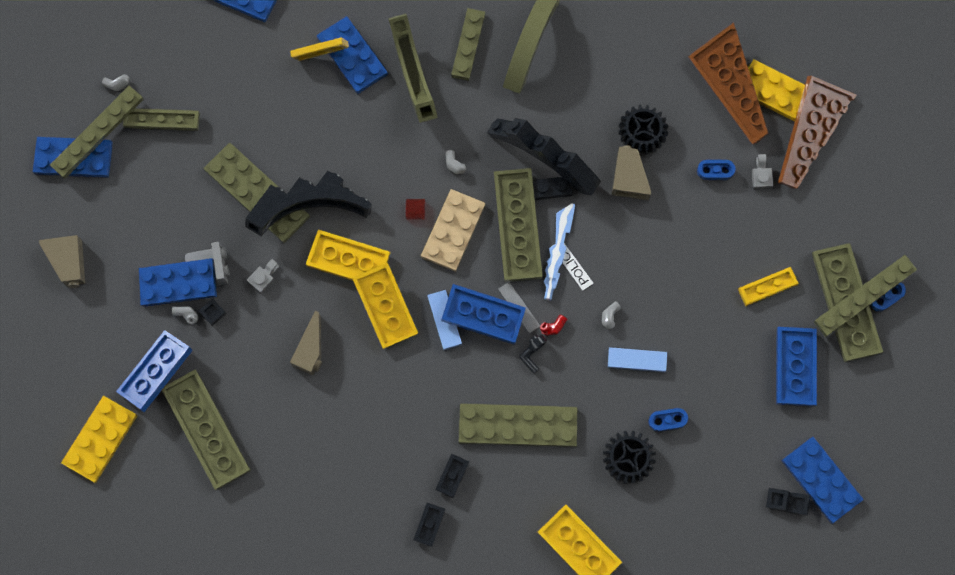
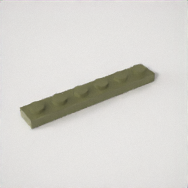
(96, 132)
(865, 295)

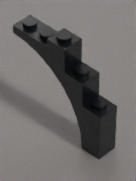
(547, 150)
(303, 195)

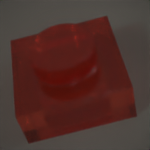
(415, 208)

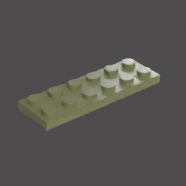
(248, 185)
(517, 225)
(838, 280)
(518, 425)
(205, 429)

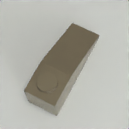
(308, 352)

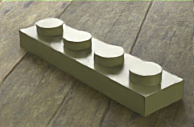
(468, 44)
(163, 119)

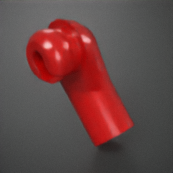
(553, 328)

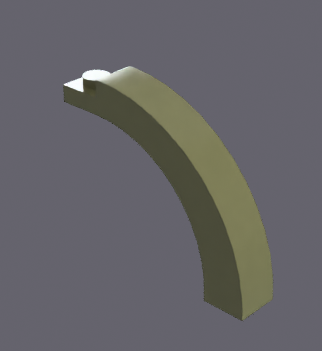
(528, 44)
(411, 68)

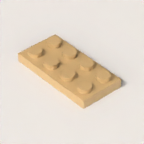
(453, 230)

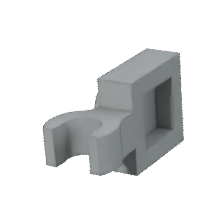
(762, 176)
(262, 277)

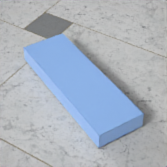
(447, 332)
(637, 359)

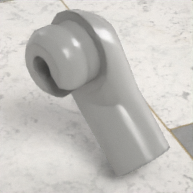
(117, 84)
(452, 164)
(187, 312)
(608, 315)

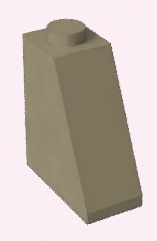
(630, 175)
(66, 258)

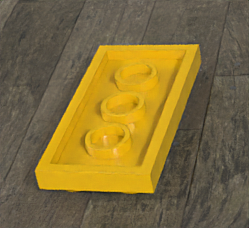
(776, 89)
(344, 256)
(385, 305)
(99, 439)
(578, 544)

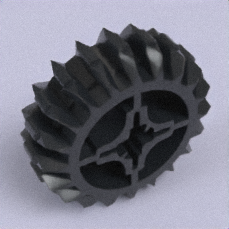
(651, 140)
(644, 449)

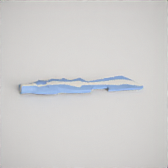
(557, 251)

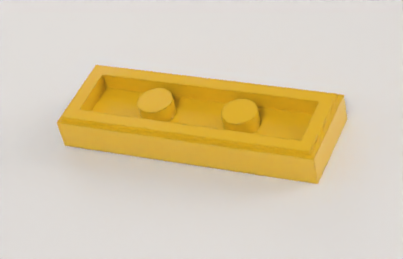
(319, 49)
(768, 286)

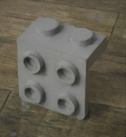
(218, 253)

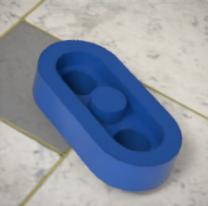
(715, 169)
(889, 298)
(667, 419)

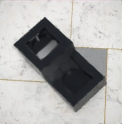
(788, 502)

